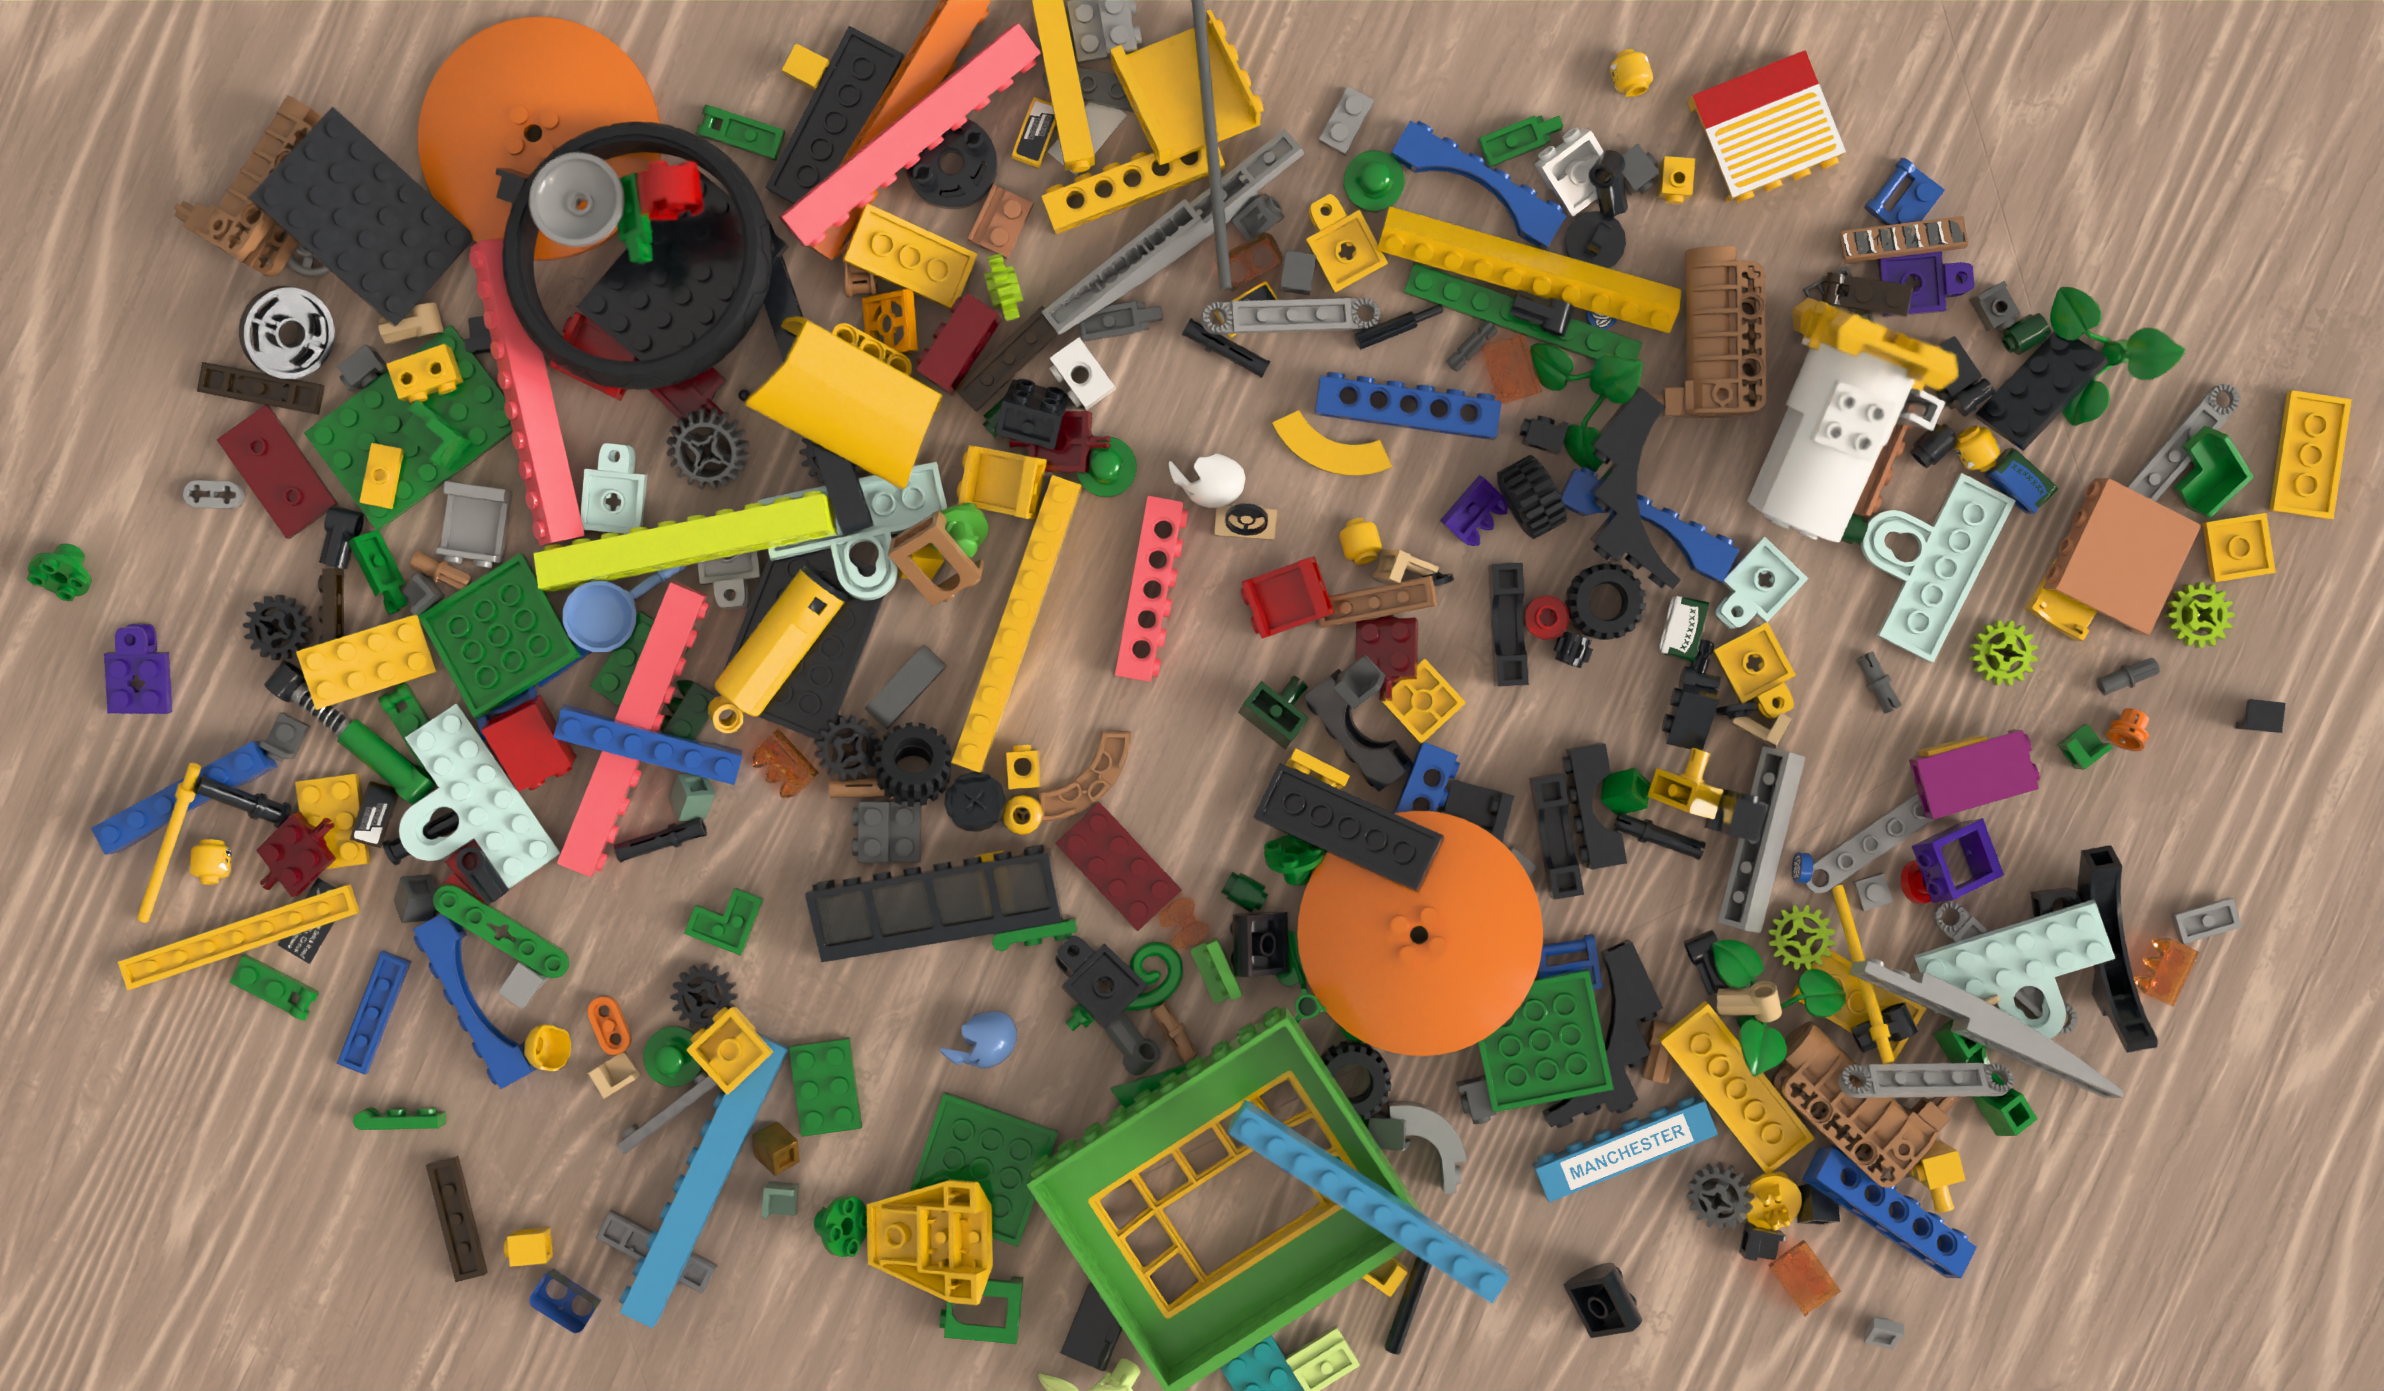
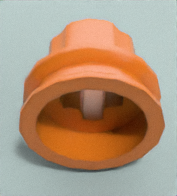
(2135, 736)

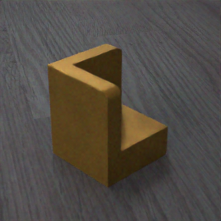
(775, 1148)

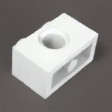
(1078, 356)

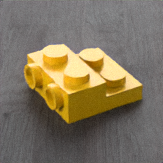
(729, 1049)

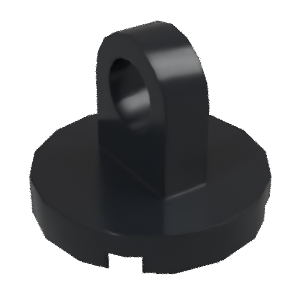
(1595, 239)
(975, 801)

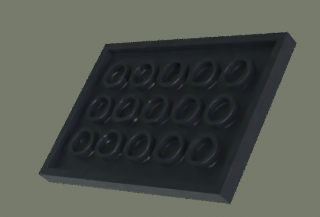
(362, 216)
(684, 287)
(825, 672)

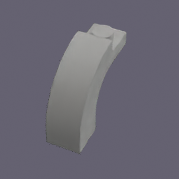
(1433, 1126)

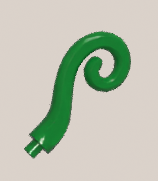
(1149, 999)

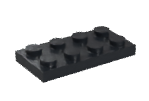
(2041, 389)

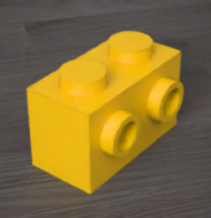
(425, 374)

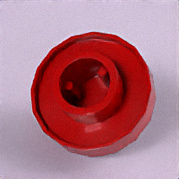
(1546, 617)
(1913, 884)

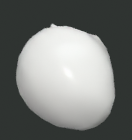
(1219, 481)

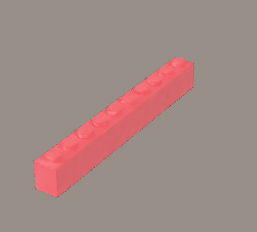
(909, 135)
(527, 405)
(640, 707)

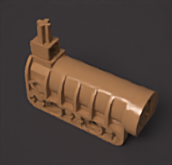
(237, 223)
(1716, 340)
(1882, 1124)

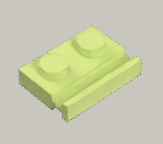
(1322, 1360)

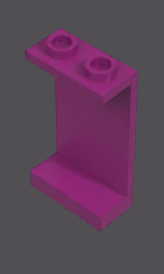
(1975, 774)

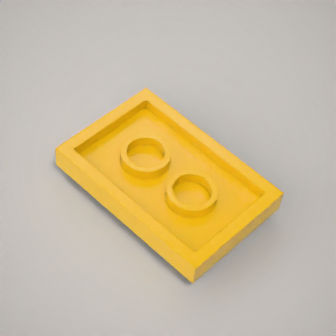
(340, 801)

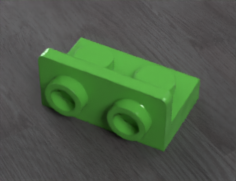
(1216, 971)

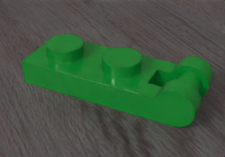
(741, 132)
(408, 719)
(1034, 935)
(273, 986)
(399, 1119)

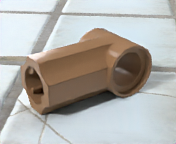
(1659, 1062)

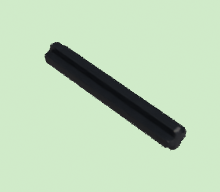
(1407, 1306)

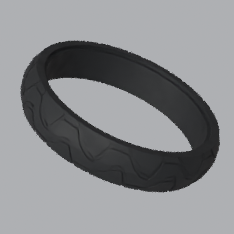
(718, 340)

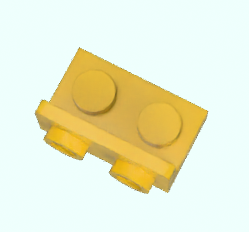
(1317, 769)

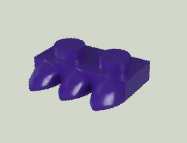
(1473, 511)

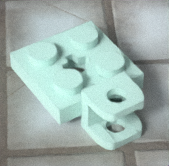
(613, 478)
(1748, 596)

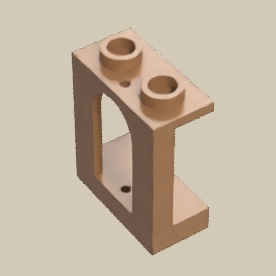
(933, 530)

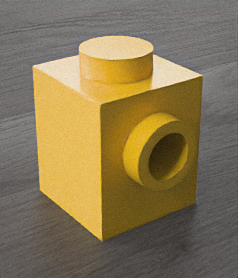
(1675, 179)

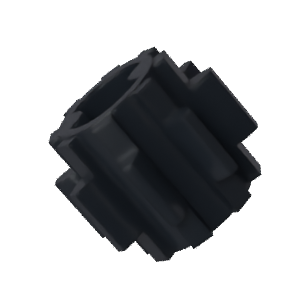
(1573, 649)

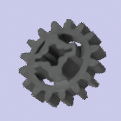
(1732, 1191)

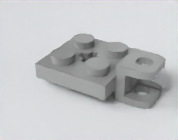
(729, 577)

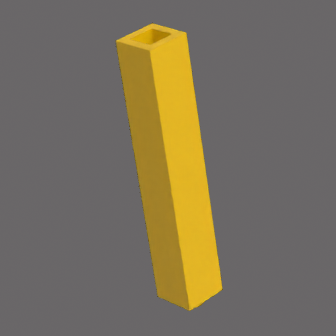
(1063, 85)

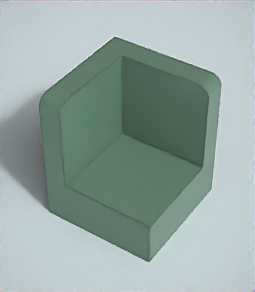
(691, 797)
(780, 1199)

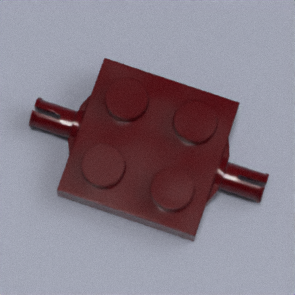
(692, 394)
(1072, 446)
(1391, 647)
(296, 854)

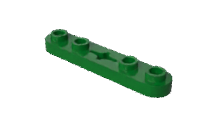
(475, 914)

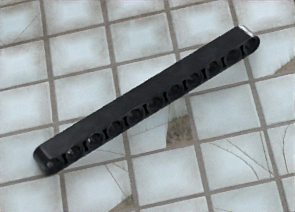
(837, 472)

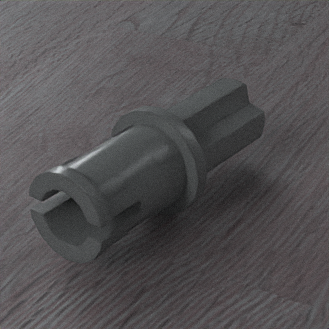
(2128, 676)

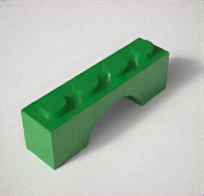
(2006, 1113)

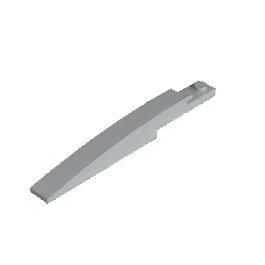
(1171, 235)
(1987, 1025)

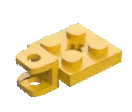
(1339, 230)
(1768, 680)

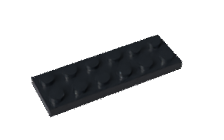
(835, 113)
(1349, 827)

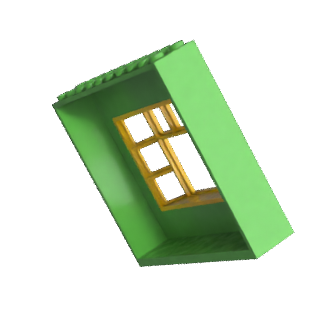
(1261, 1285)

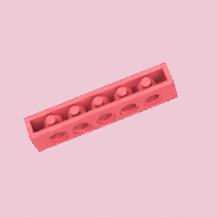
(1156, 511)

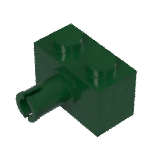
(1275, 712)

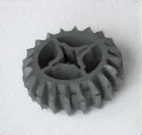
(718, 452)

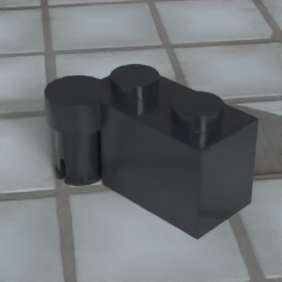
(1964, 391)
(1692, 709)

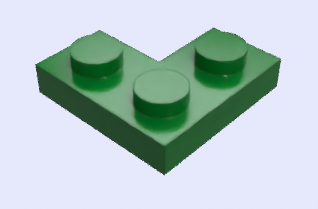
(727, 930)

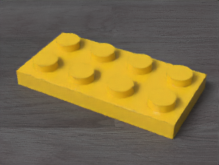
(909, 256)
(2310, 455)
(366, 661)
(1854, 1009)

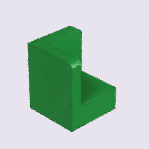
(2083, 747)
(1625, 791)

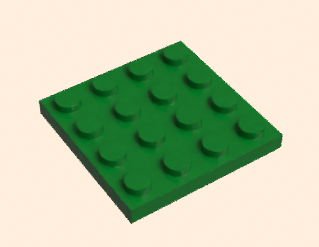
(499, 636)
(1548, 1046)
(990, 1149)

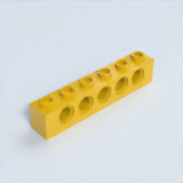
(1122, 196)

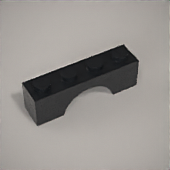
(1506, 608)
(1378, 760)
(1587, 768)
(1738, 816)
(1555, 837)

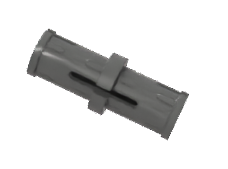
(1878, 682)

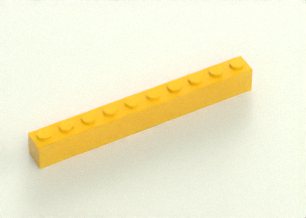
(1529, 269)
(1017, 624)

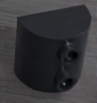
(1260, 943)
(1603, 1301)

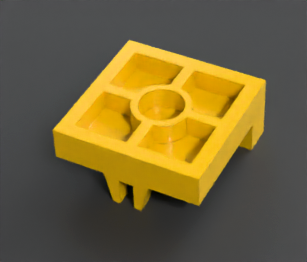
(2060, 612)
(1424, 702)

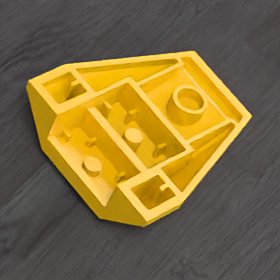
(935, 1239)

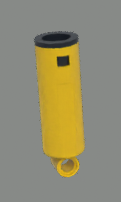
(775, 647)

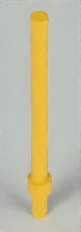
(184, 795)
(1879, 1030)

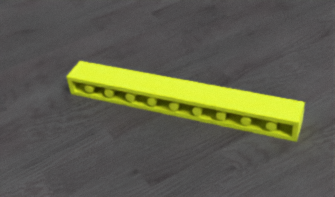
(685, 542)

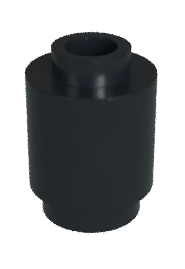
(1933, 445)

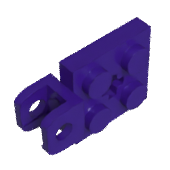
(1935, 279)
(133, 656)

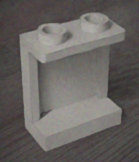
(475, 524)

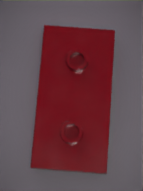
(277, 471)

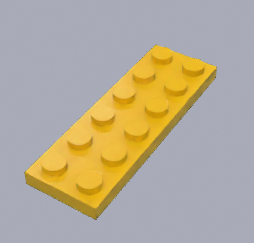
(1744, 1102)

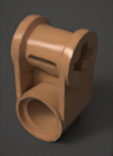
(855, 275)

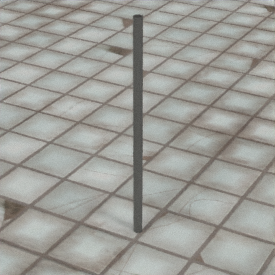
(1211, 145)

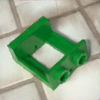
(1009, 1334)

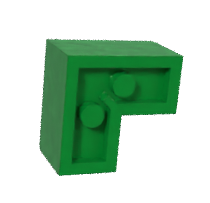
(434, 435)
(2217, 472)

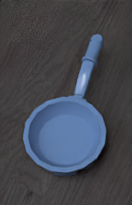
(603, 614)

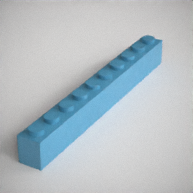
(698, 1191)
(1368, 1201)

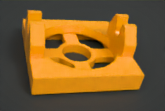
(871, 308)

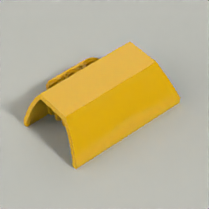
(850, 398)

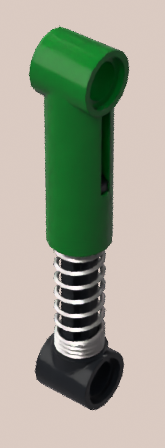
(407, 778)

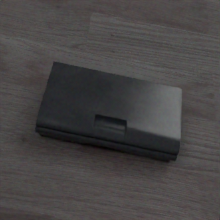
(1092, 1332)

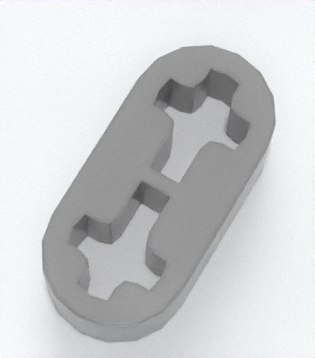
(214, 488)

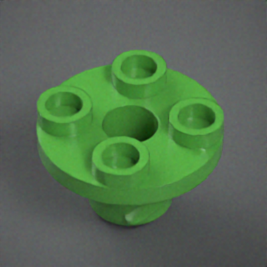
(966, 526)

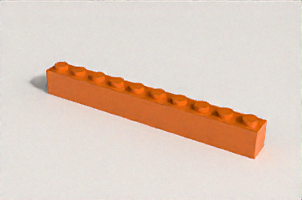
(919, 73)

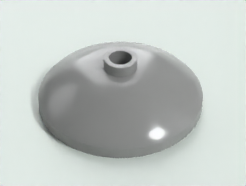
(561, 189)

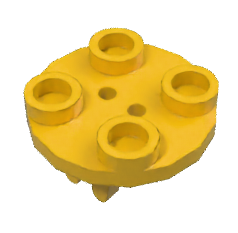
(1775, 1201)

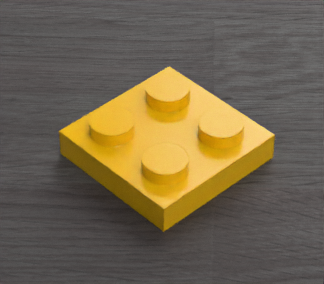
(2238, 547)

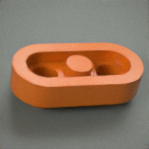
(608, 1025)

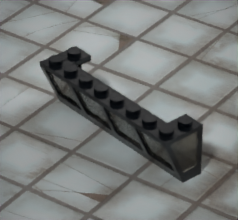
(934, 904)

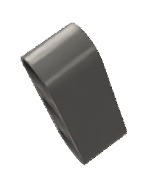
(905, 687)

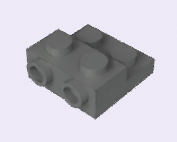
(887, 832)

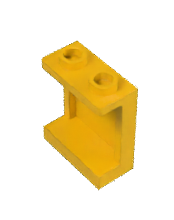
(1001, 481)

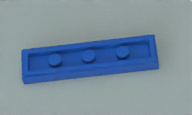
(374, 1012)

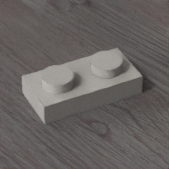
(1346, 120)
(2206, 920)

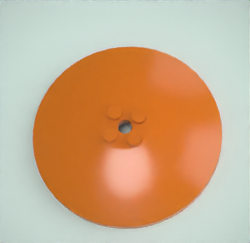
(503, 85)
(1432, 993)

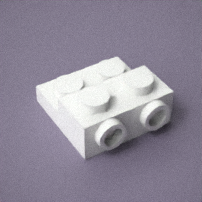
(1568, 168)

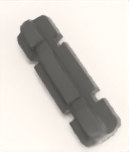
(1471, 346)

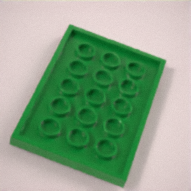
(378, 416)

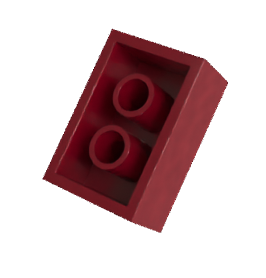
(958, 343)

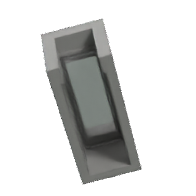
(1920, 410)

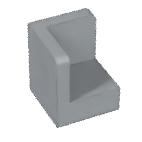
(522, 985)

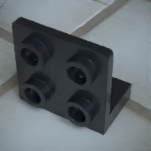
(1032, 413)
(1480, 806)

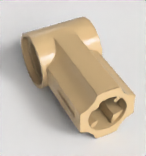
(420, 323)
(1759, 1000)

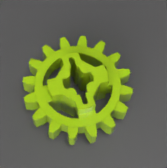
(1003, 287)
(2213, 614)
(1999, 663)
(1799, 924)

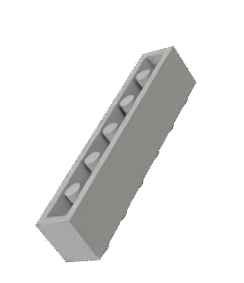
(1757, 862)

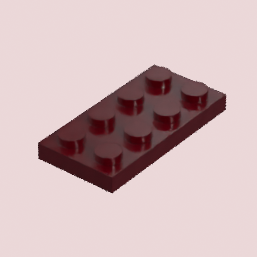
(1118, 866)

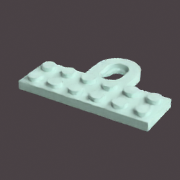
(891, 512)
(1945, 565)
(480, 795)
(2025, 956)

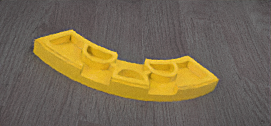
(1327, 454)

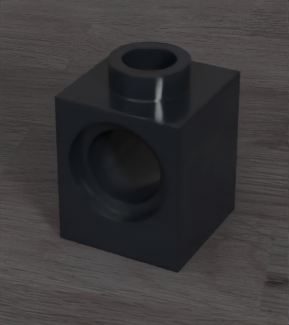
(2043, 900)

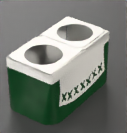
(1683, 628)

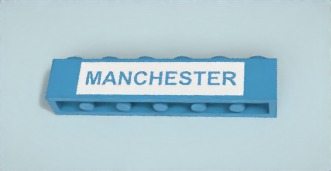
(1624, 1148)

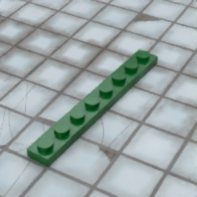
(1496, 307)

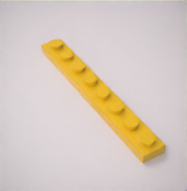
(238, 937)

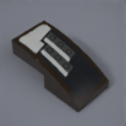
(374, 814)

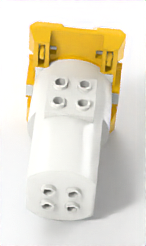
(1840, 416)

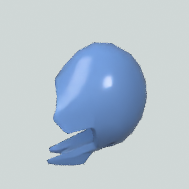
(992, 1038)

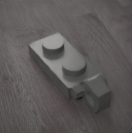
(1119, 321)

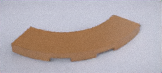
(1092, 783)

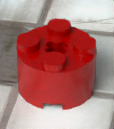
(669, 190)

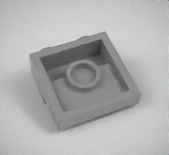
(1102, 26)

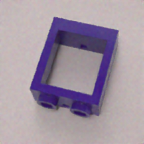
(1978, 853)

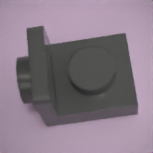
(1258, 216)
(285, 738)

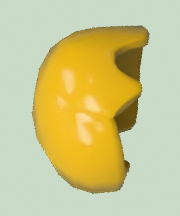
(547, 1047)

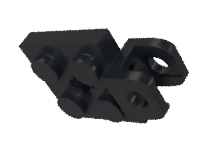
(1091, 967)

